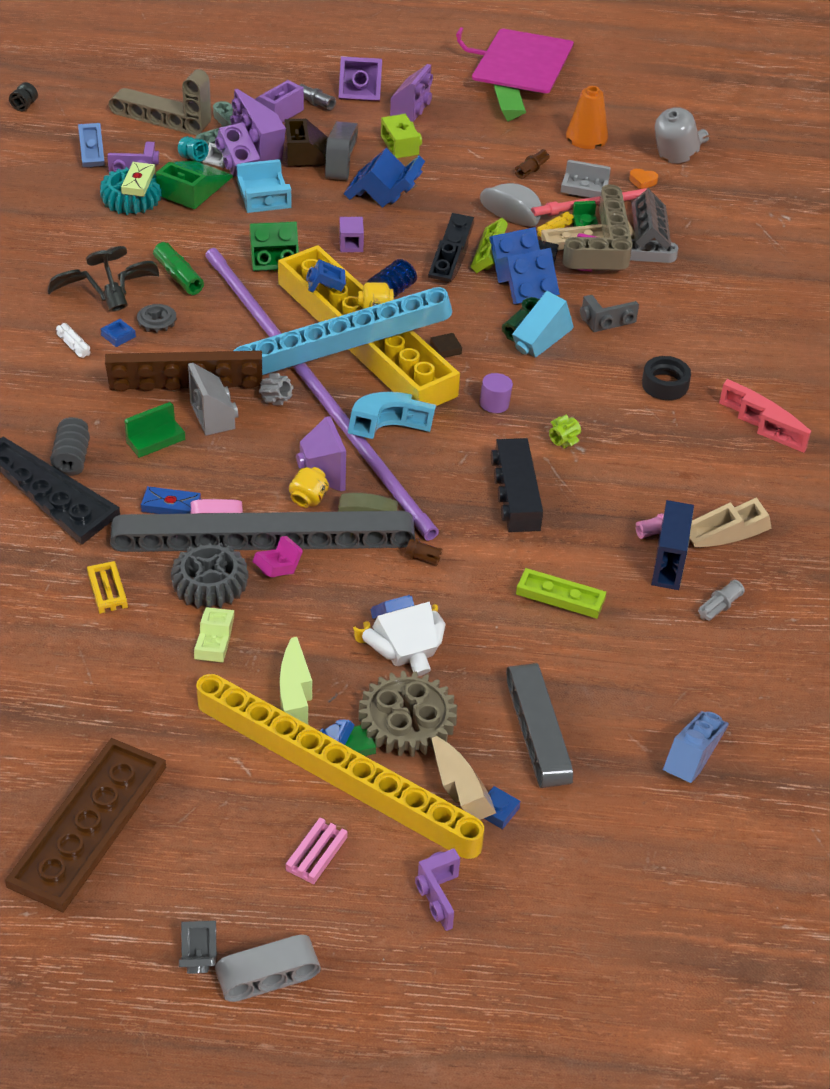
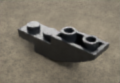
(452, 248)

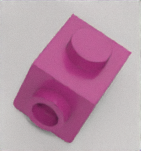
(281, 560)

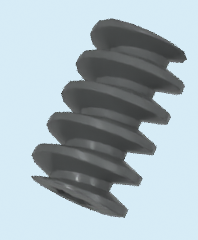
(70, 446)

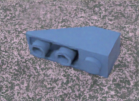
(695, 745)

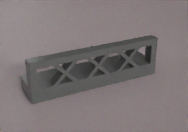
(650, 220)

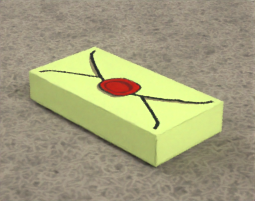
(138, 179)

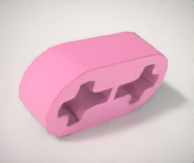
(216, 506)

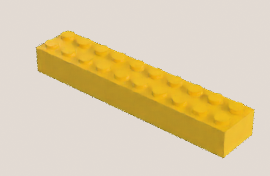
(400, 361)

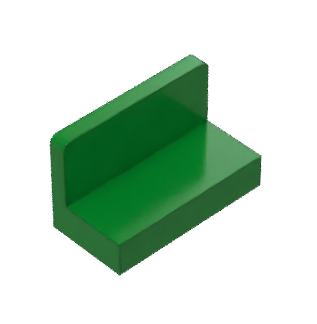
(153, 430)

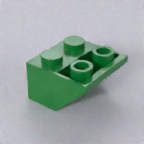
(271, 243)

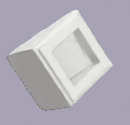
(214, 157)

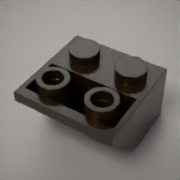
(304, 143)

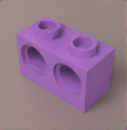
(240, 148)

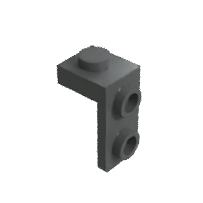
(607, 318)
(198, 946)

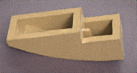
(730, 524)
(462, 781)

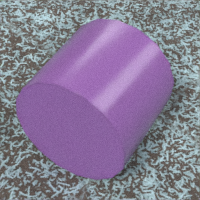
(495, 393)

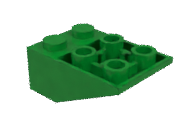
(190, 182)

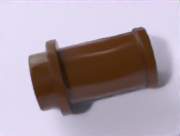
(423, 551)

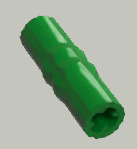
(178, 268)

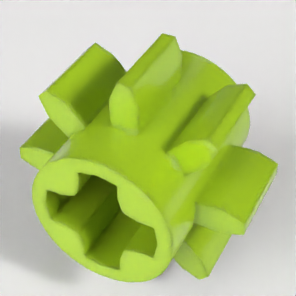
(565, 431)

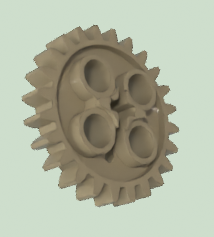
(391, 724)

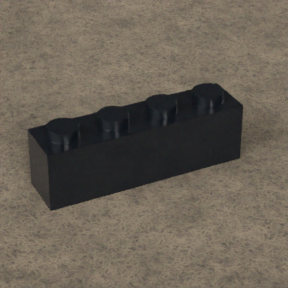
(518, 485)

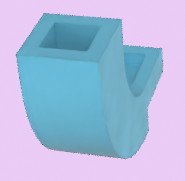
(389, 409)

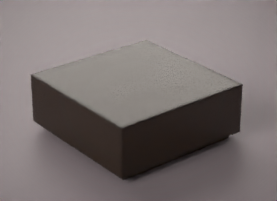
(446, 345)

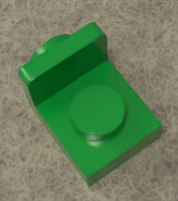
(584, 213)

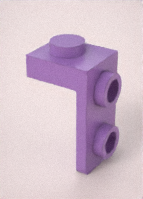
(123, 160)
(435, 871)

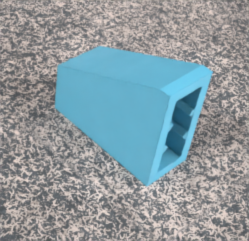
(543, 325)

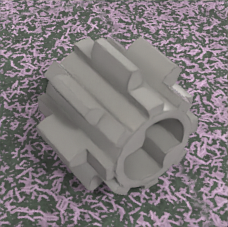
(276, 389)

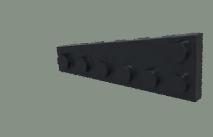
(63, 499)

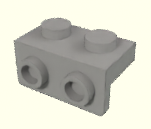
(585, 179)

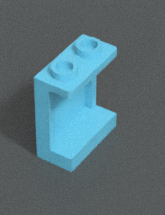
(263, 186)

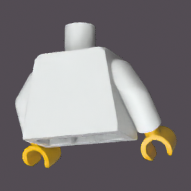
(405, 635)

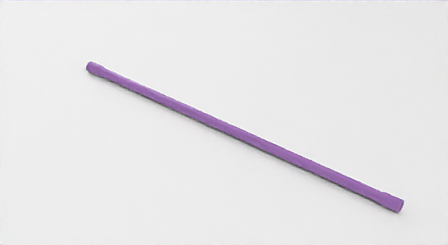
(421, 520)

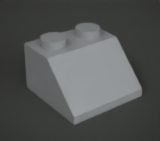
(211, 401)

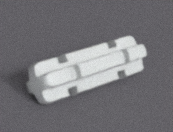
(73, 340)

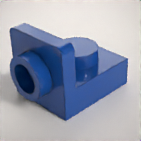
(326, 274)

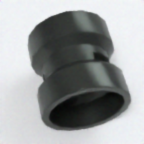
(23, 96)

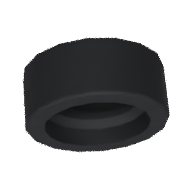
(666, 389)

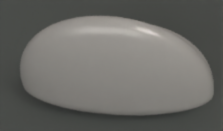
(512, 203)

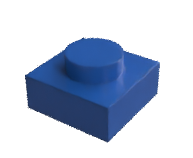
(504, 805)

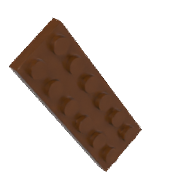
(170, 369)
(85, 825)

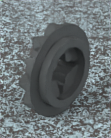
(149, 317)

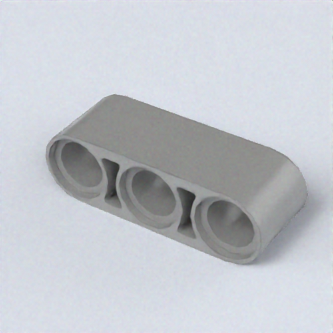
(267, 968)

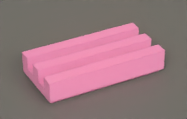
(306, 844)

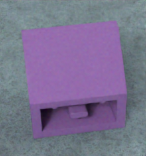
(413, 94)
(284, 99)

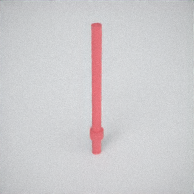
(554, 208)

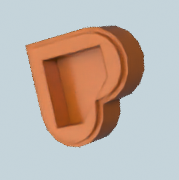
(643, 179)

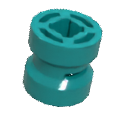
(193, 148)

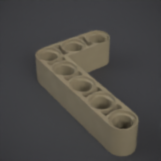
(187, 117)
(607, 252)

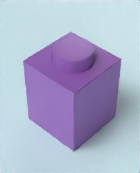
(351, 234)

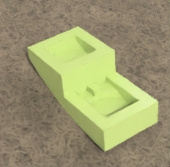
(214, 634)

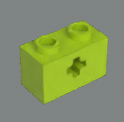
(400, 135)

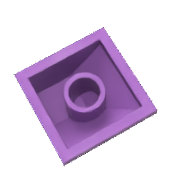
(360, 78)
(325, 451)

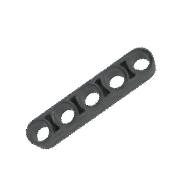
(539, 725)

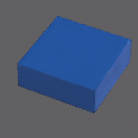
(118, 332)

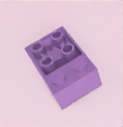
(262, 125)

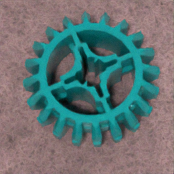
(114, 199)

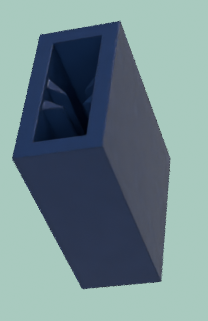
(672, 545)

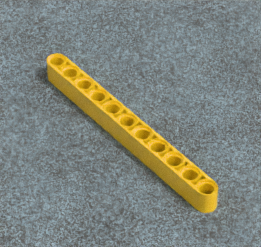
(341, 766)

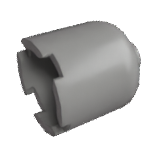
(676, 135)

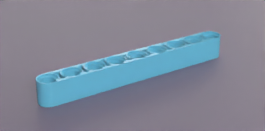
(352, 329)

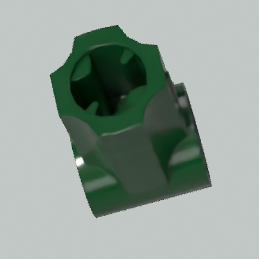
(512, 324)

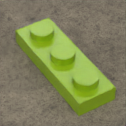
(484, 256)
(561, 593)

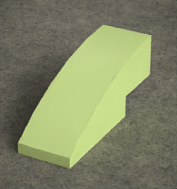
(295, 682)

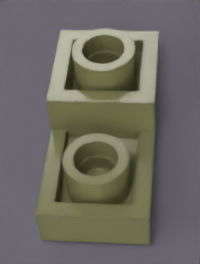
(365, 502)

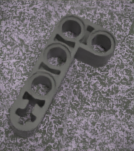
(339, 149)

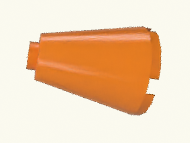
(589, 120)

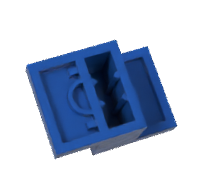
(385, 178)
(524, 264)

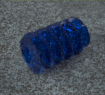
(397, 275)

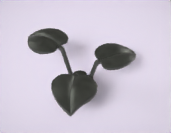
(113, 292)

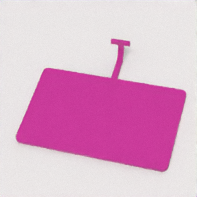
(521, 60)

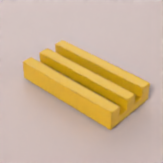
(110, 602)

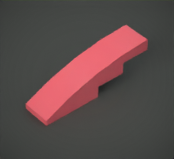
(768, 416)

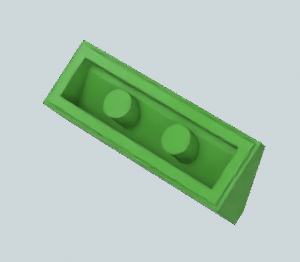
(510, 101)

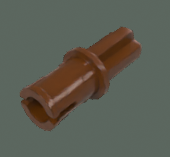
(531, 164)

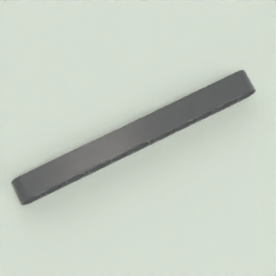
(262, 530)

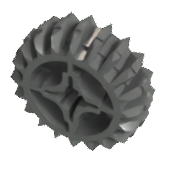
(210, 582)

